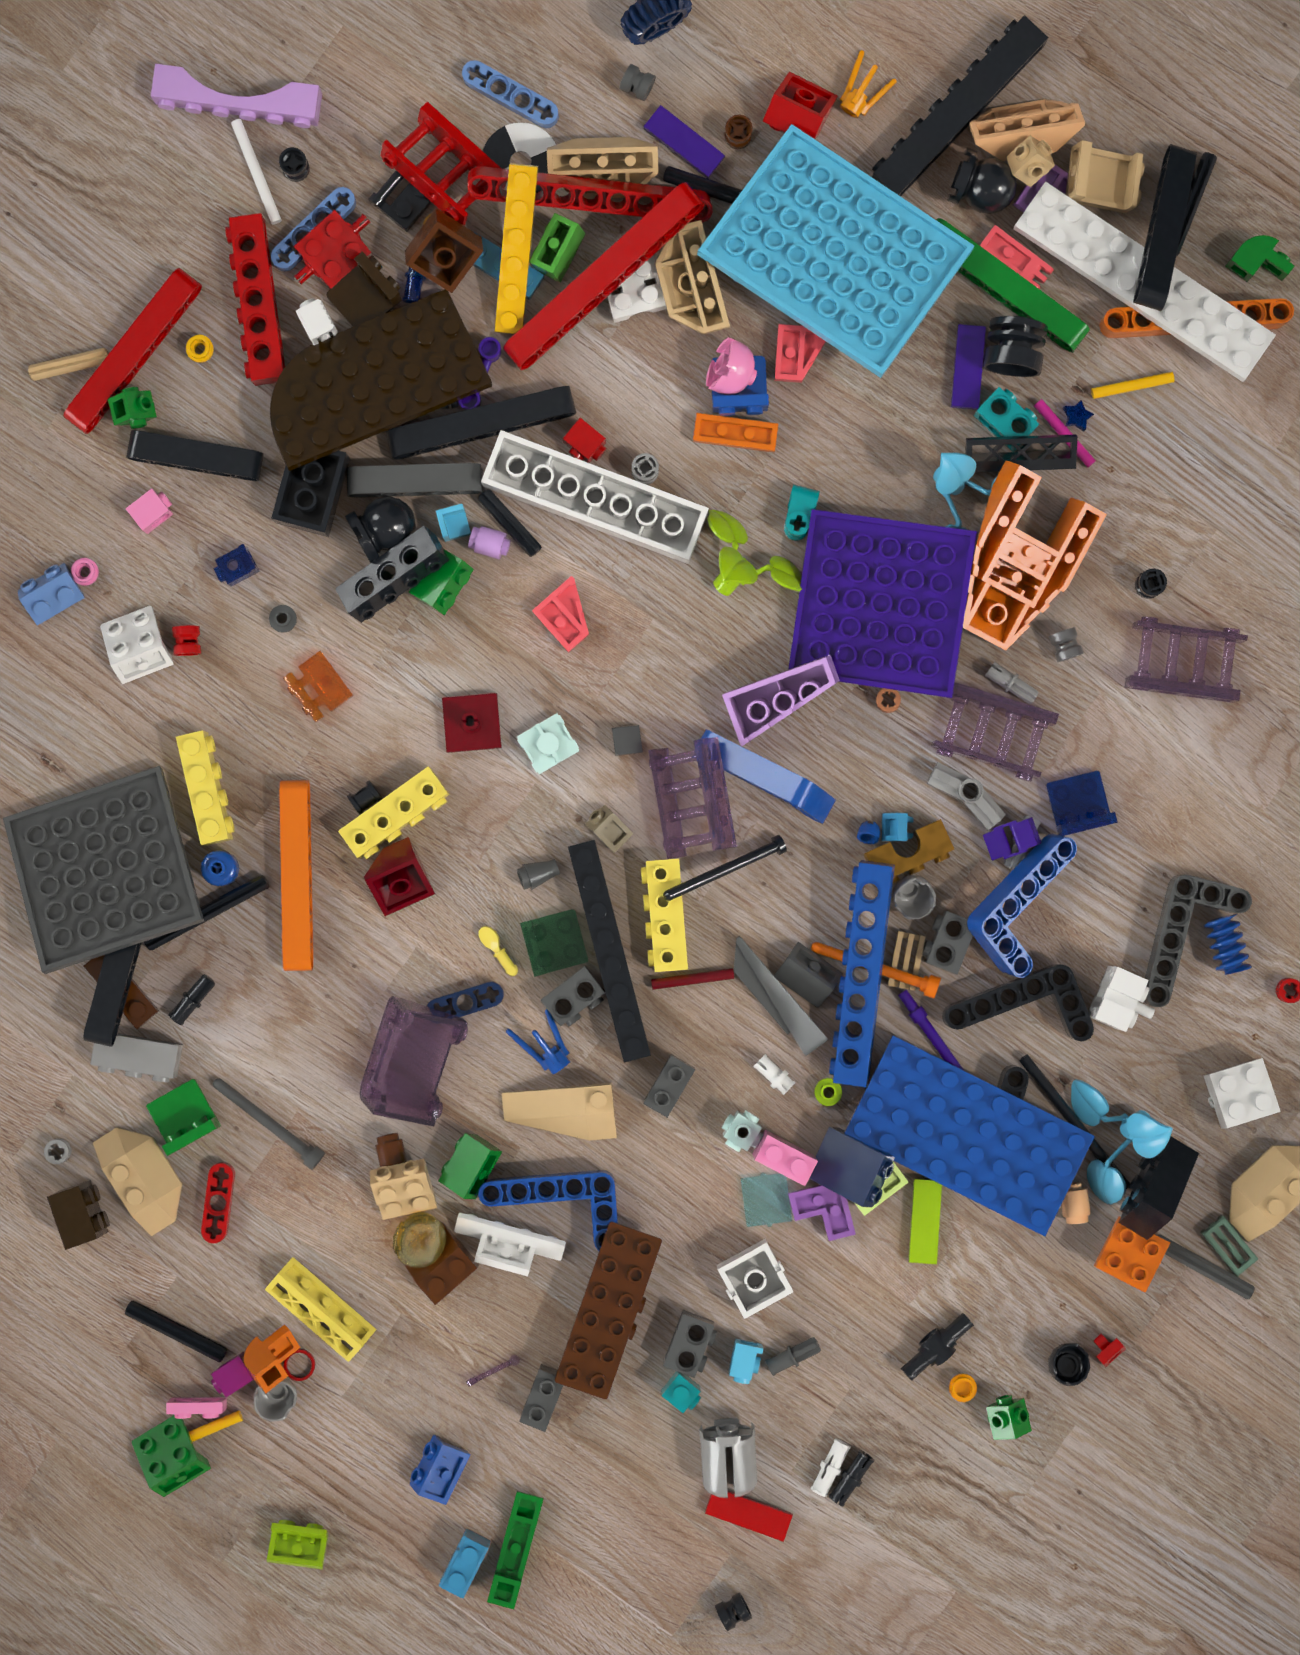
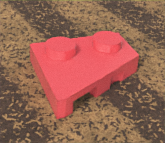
(795, 352)
(564, 615)

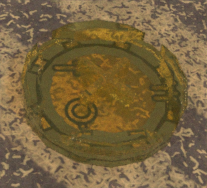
(419, 1240)

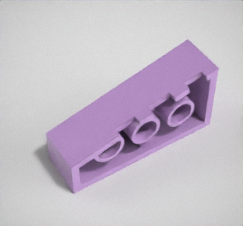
(771, 699)

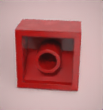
(799, 104)

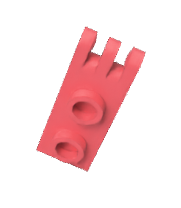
(1016, 256)

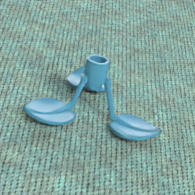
(951, 479)
(1146, 1133)

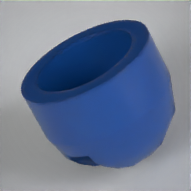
(868, 833)

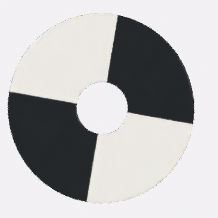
(517, 138)

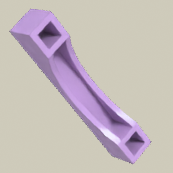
(292, 103)

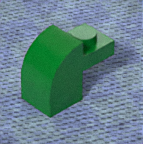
(1259, 252)

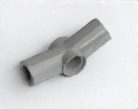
(952, 783)

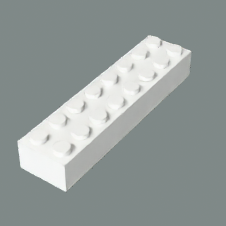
(594, 497)

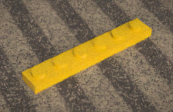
(516, 247)

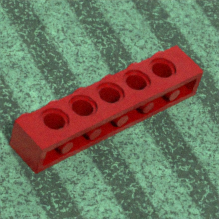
(244, 229)

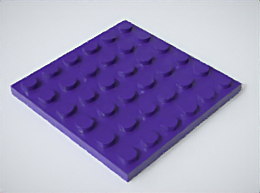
(884, 601)

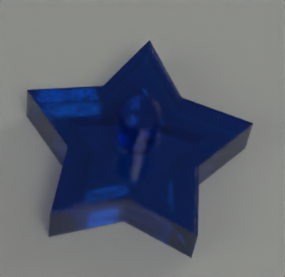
(1077, 415)

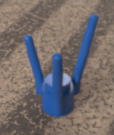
(554, 1058)

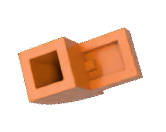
(265, 1357)

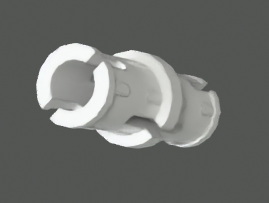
(830, 1467)

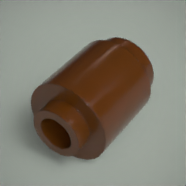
(390, 1150)

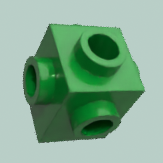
(132, 408)
(1008, 1418)

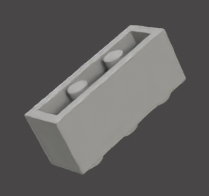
(139, 1057)

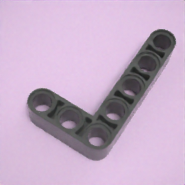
(1180, 928)

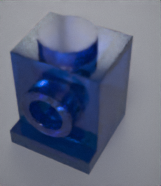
(245, 569)

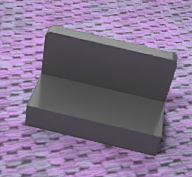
(808, 975)

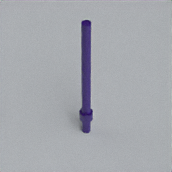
(918, 1016)

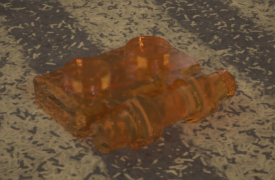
(324, 680)

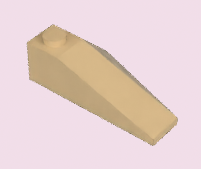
(571, 1111)

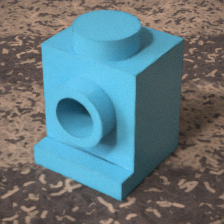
(744, 1360)

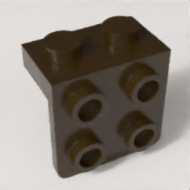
(364, 292)

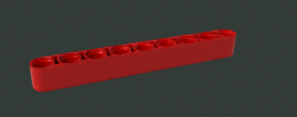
(578, 186)
(604, 276)

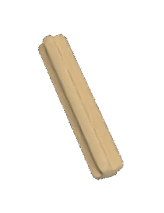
(67, 364)

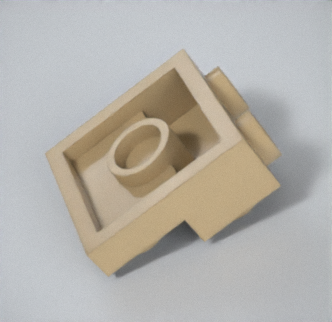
(402, 1189)

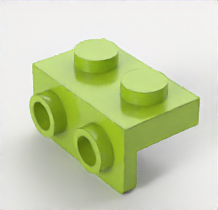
(297, 1544)

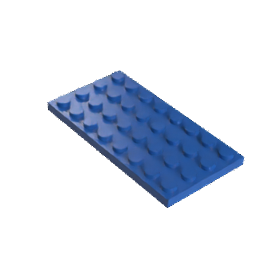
(969, 1135)

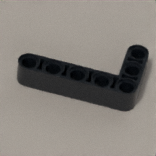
(1023, 997)

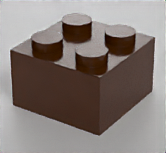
(443, 250)

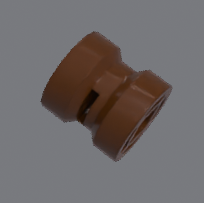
(738, 126)

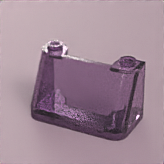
(409, 1061)

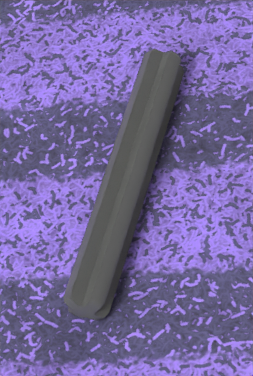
(1209, 1269)

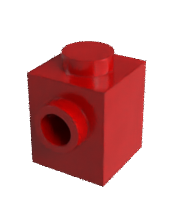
(585, 442)

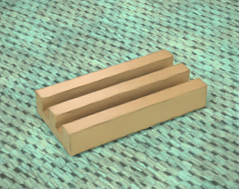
(918, 955)

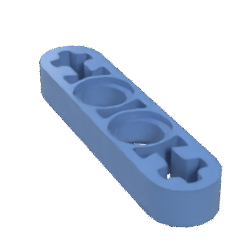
(512, 90)
(308, 224)

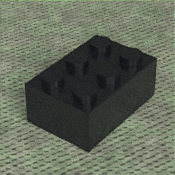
(311, 494)
(1158, 1189)

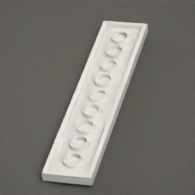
(1114, 264)

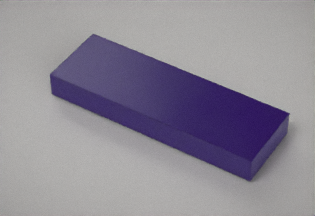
(684, 141)
(968, 366)

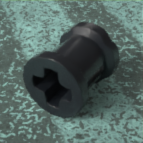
(365, 797)

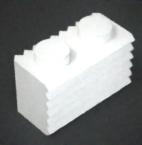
(316, 320)

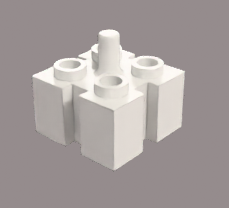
(1118, 999)

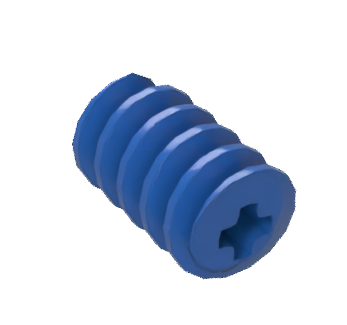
(1227, 945)

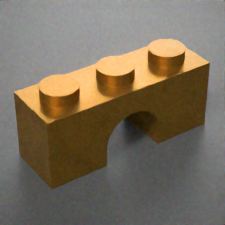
(932, 844)

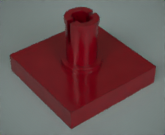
(471, 723)

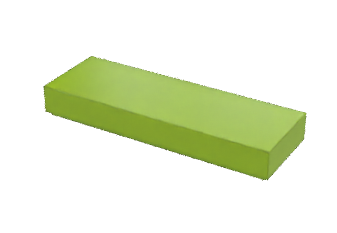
(925, 1221)

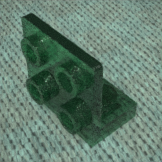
(554, 942)

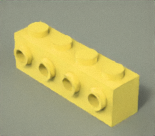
(204, 787)
(393, 813)
(666, 916)

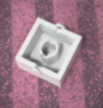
(1241, 1093)
(754, 1278)

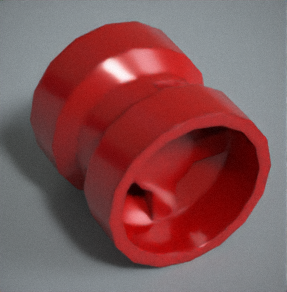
(186, 640)

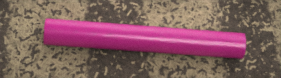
(1060, 429)

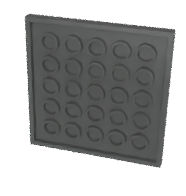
(102, 870)

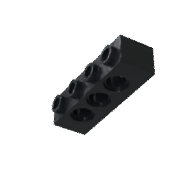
(399, 562)

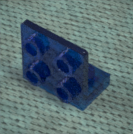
(1079, 803)

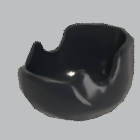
(1069, 1364)

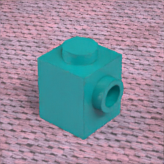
(681, 1392)

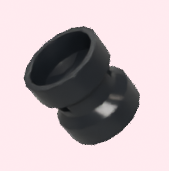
(290, 161)
(1147, 587)
(727, 1614)

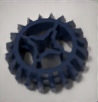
(653, 18)

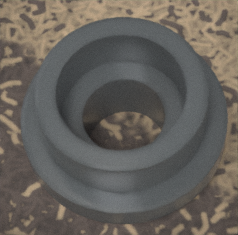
(291, 618)

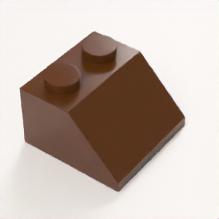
(447, 1271)

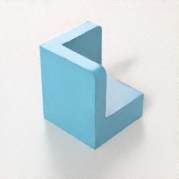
(453, 522)

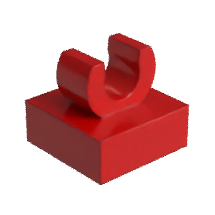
(1109, 1350)

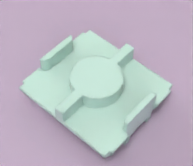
(548, 743)

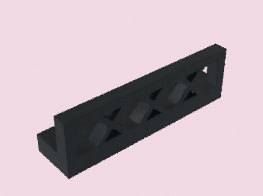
(1030, 460)

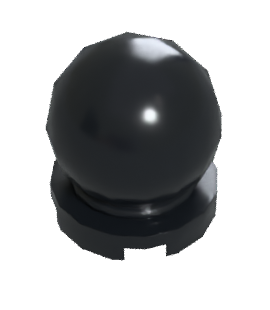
(983, 183)
(382, 525)

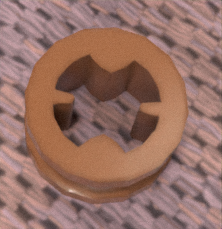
(879, 699)

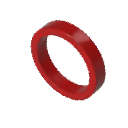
(304, 1377)

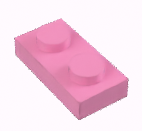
(208, 1406)

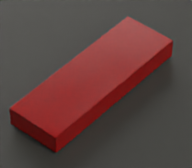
(750, 1515)

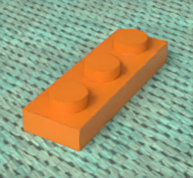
(735, 432)

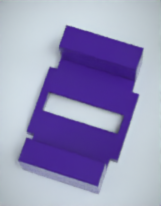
(1024, 834)

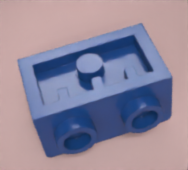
(438, 1470)

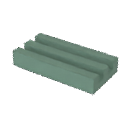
(1214, 1227)

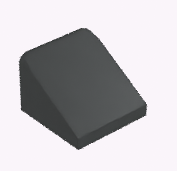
(627, 740)

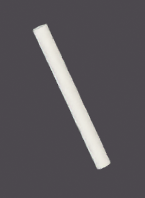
(256, 171)

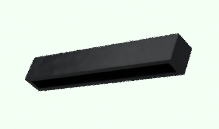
(962, 105)
(609, 951)

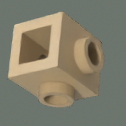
(1030, 160)

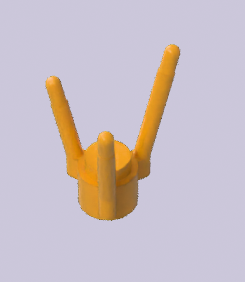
(855, 102)

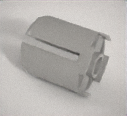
(741, 1439)

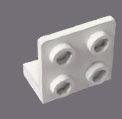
(135, 645)

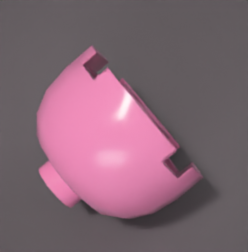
(732, 369)

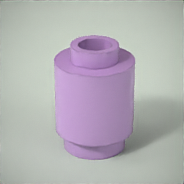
(489, 542)

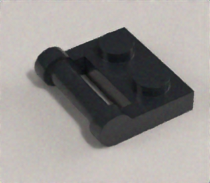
(406, 207)

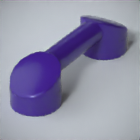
(490, 352)

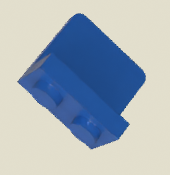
(750, 400)

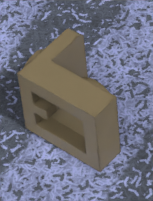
(609, 828)

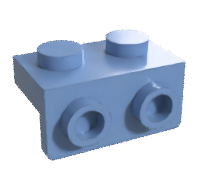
(49, 593)

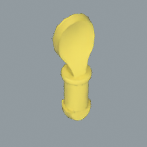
(491, 940)

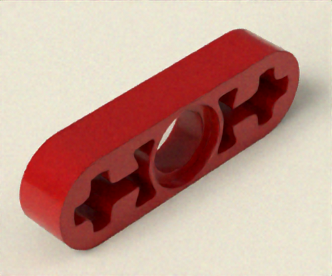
(222, 1223)

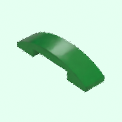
(515, 1550)

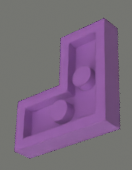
(832, 1206)

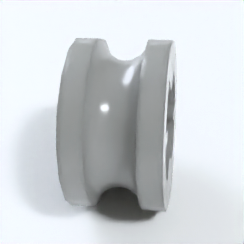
(61, 1144)

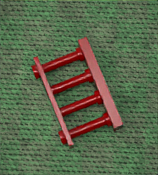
(450, 140)

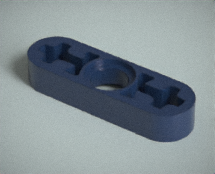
(482, 990)

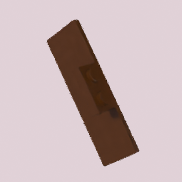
(608, 1310)

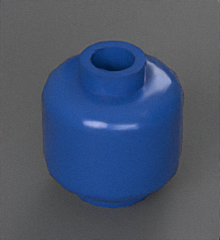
(229, 868)

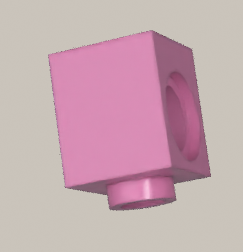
(150, 510)

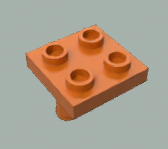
(1131, 1256)

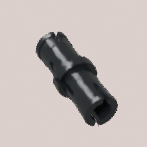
(851, 1478)

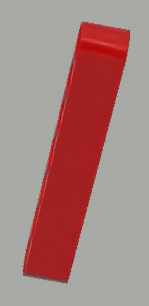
(133, 350)

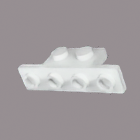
(507, 1246)

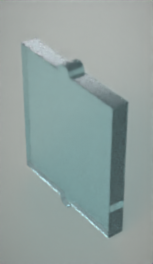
(766, 1199)

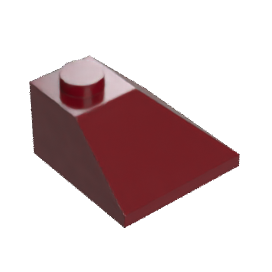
(398, 877)

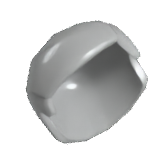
(914, 897)
(277, 1402)

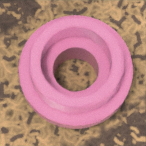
(76, 569)

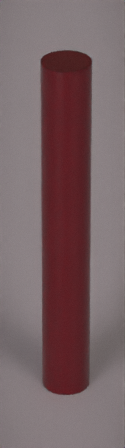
(694, 978)

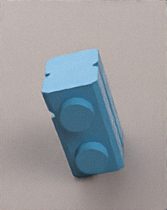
(464, 1563)

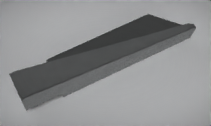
(776, 999)

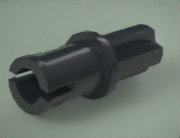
(192, 999)

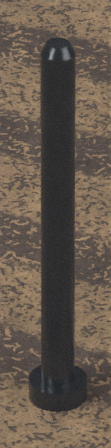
(777, 845)

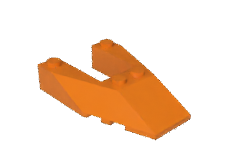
(1016, 573)

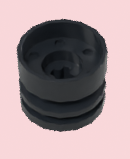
(1016, 345)

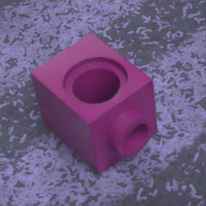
(231, 1376)

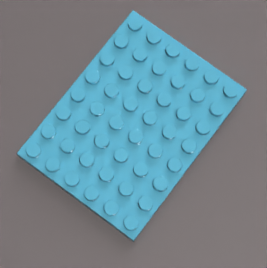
(835, 250)

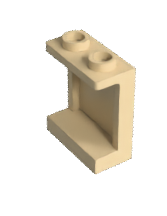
(1104, 178)

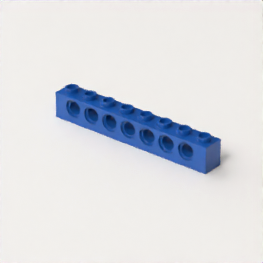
(858, 1072)

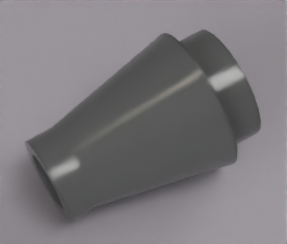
(535, 874)

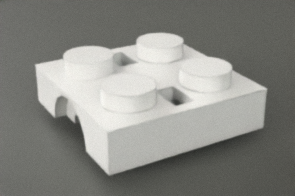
(636, 295)

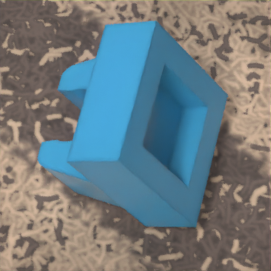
(895, 826)

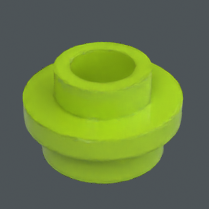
(828, 1101)

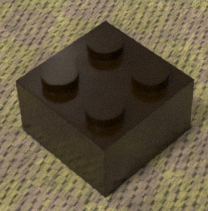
(78, 1214)

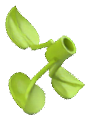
(735, 568)

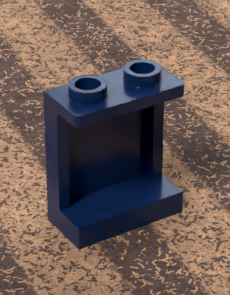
(851, 1168)

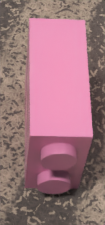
(785, 1157)

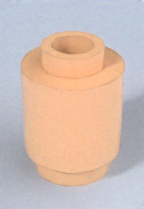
(1076, 1204)

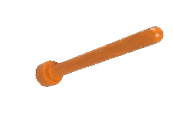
(928, 984)

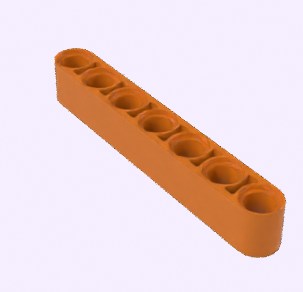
(1129, 328)
(296, 875)

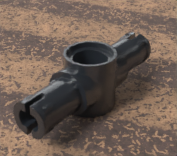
(937, 1346)

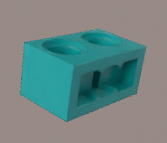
(1001, 424)

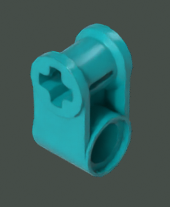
(799, 509)

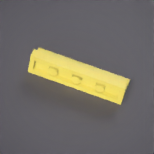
(322, 1307)

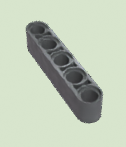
(414, 480)

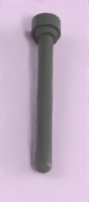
(310, 1155)

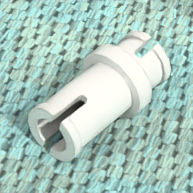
(774, 1074)

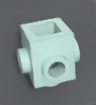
(737, 1121)

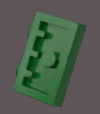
(183, 1116)
(168, 1456)

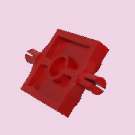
(331, 249)

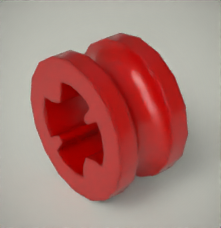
(1280, 992)

